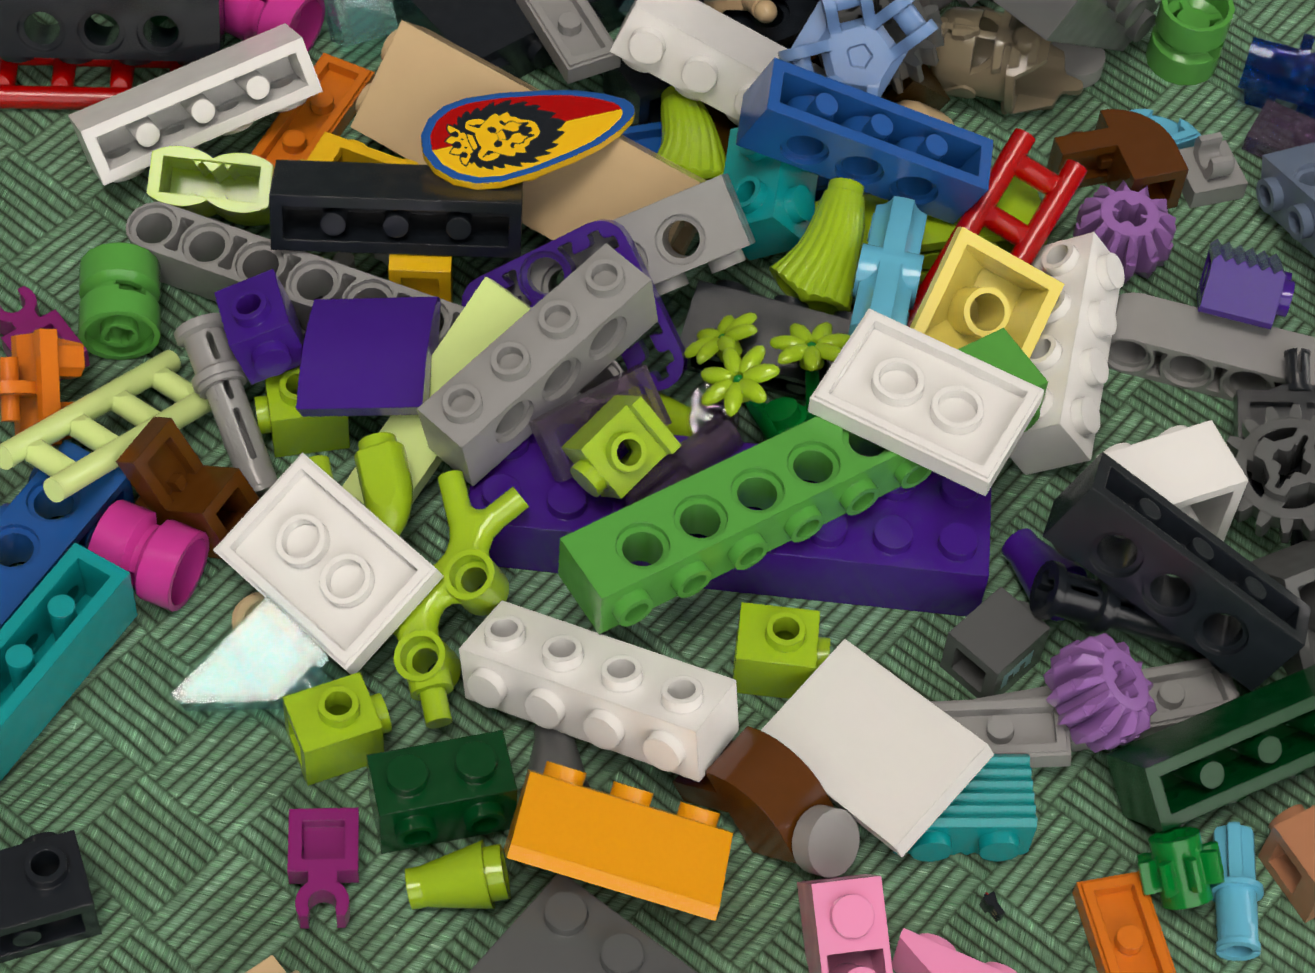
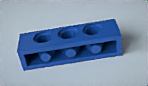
(865, 139)
(34, 538)

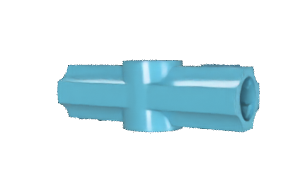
(890, 262)

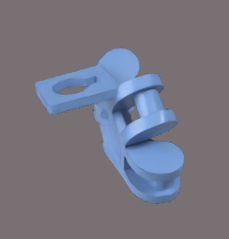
(859, 49)

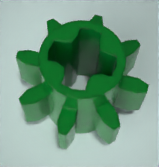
(1180, 868)

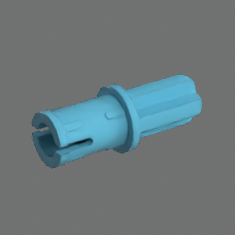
(1238, 895)

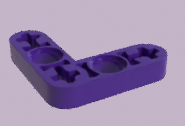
(581, 240)

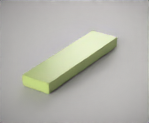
(478, 325)

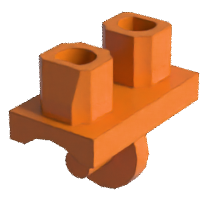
(32, 377)

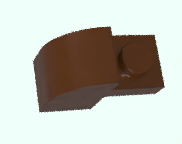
(1125, 149)
(181, 487)
(760, 788)

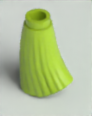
(690, 136)
(826, 258)

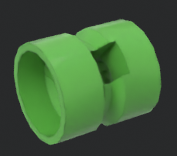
(1188, 39)
(119, 301)

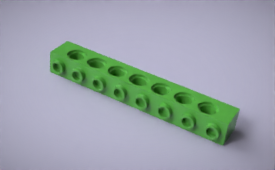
(715, 503)

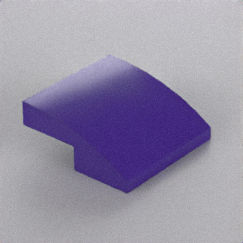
(368, 356)

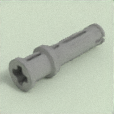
(222, 382)

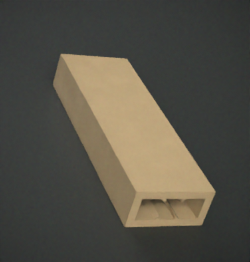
(427, 72)

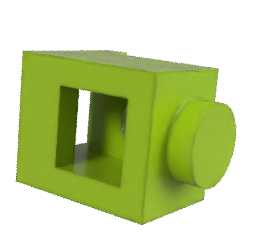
(596, 444)

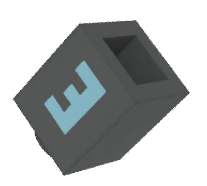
(994, 645)

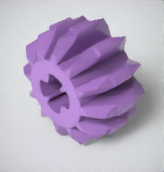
(1130, 227)
(1100, 692)

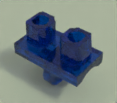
(1280, 73)

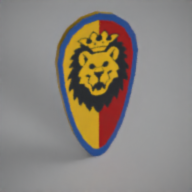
(520, 135)

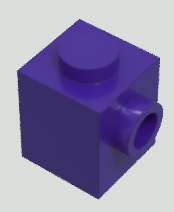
(269, 337)

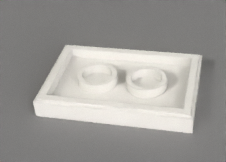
(926, 401)
(328, 563)
(878, 746)

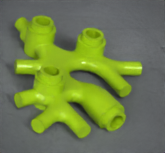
(465, 564)

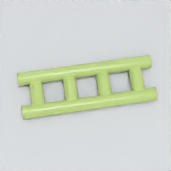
(78, 422)

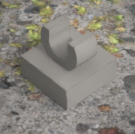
(1212, 172)

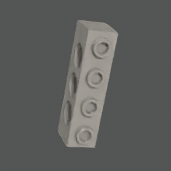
(708, 206)
(538, 363)

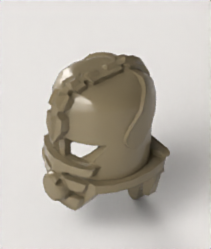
(1000, 60)

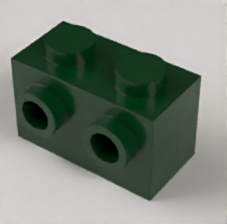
(441, 791)

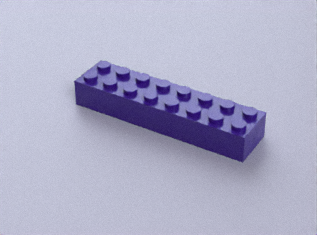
(905, 552)

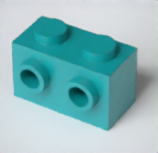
(773, 198)

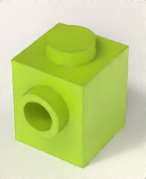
(289, 429)
(777, 649)
(335, 727)

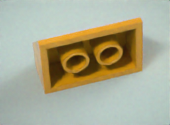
(620, 840)

